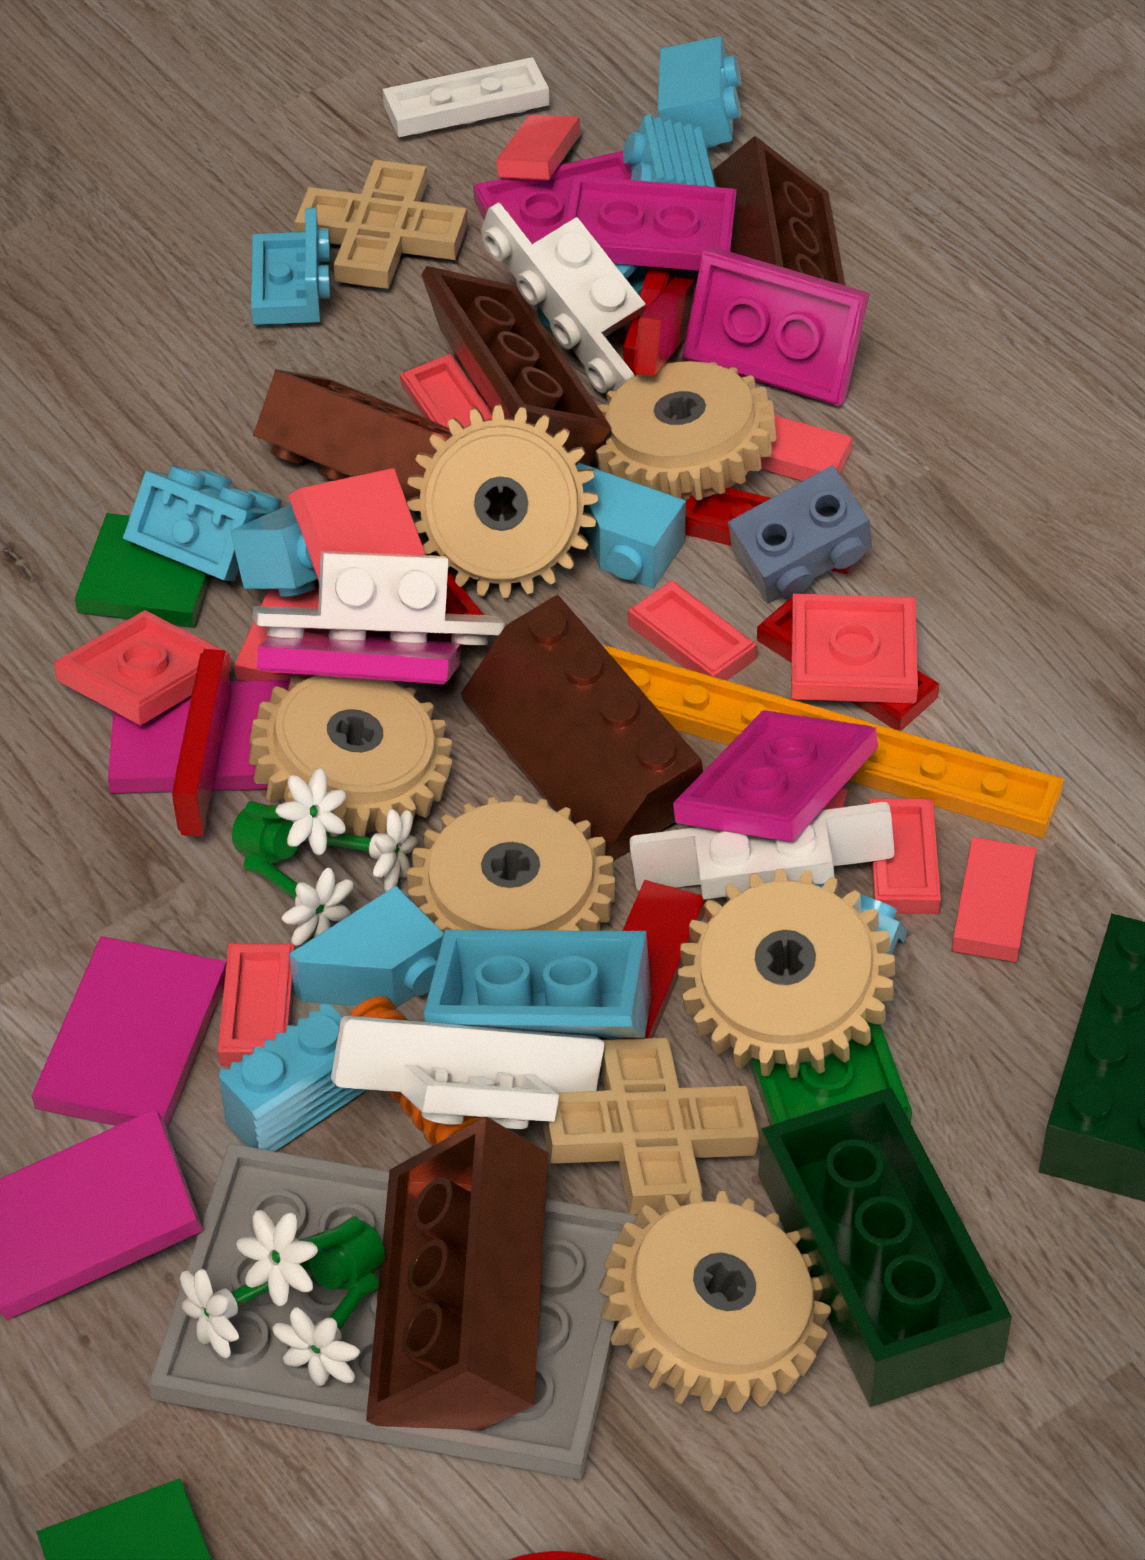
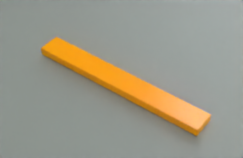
(900, 764)

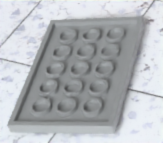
(260, 1386)

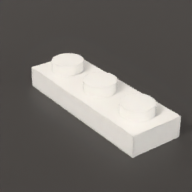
(465, 97)

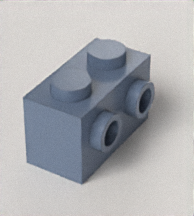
(801, 535)

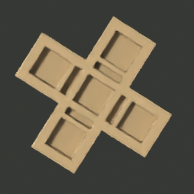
(384, 223)
(650, 1123)

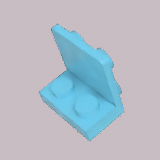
(191, 517)

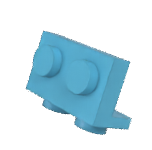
(289, 274)

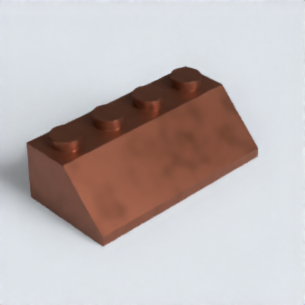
(780, 213)
(513, 356)
(344, 429)
(581, 727)
(460, 1283)

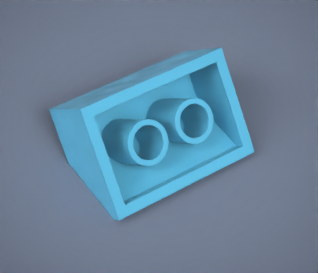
(543, 981)

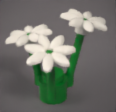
(274, 834)
(337, 1260)

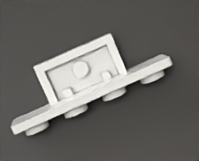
(572, 287)
(380, 594)
(725, 857)
(466, 1068)

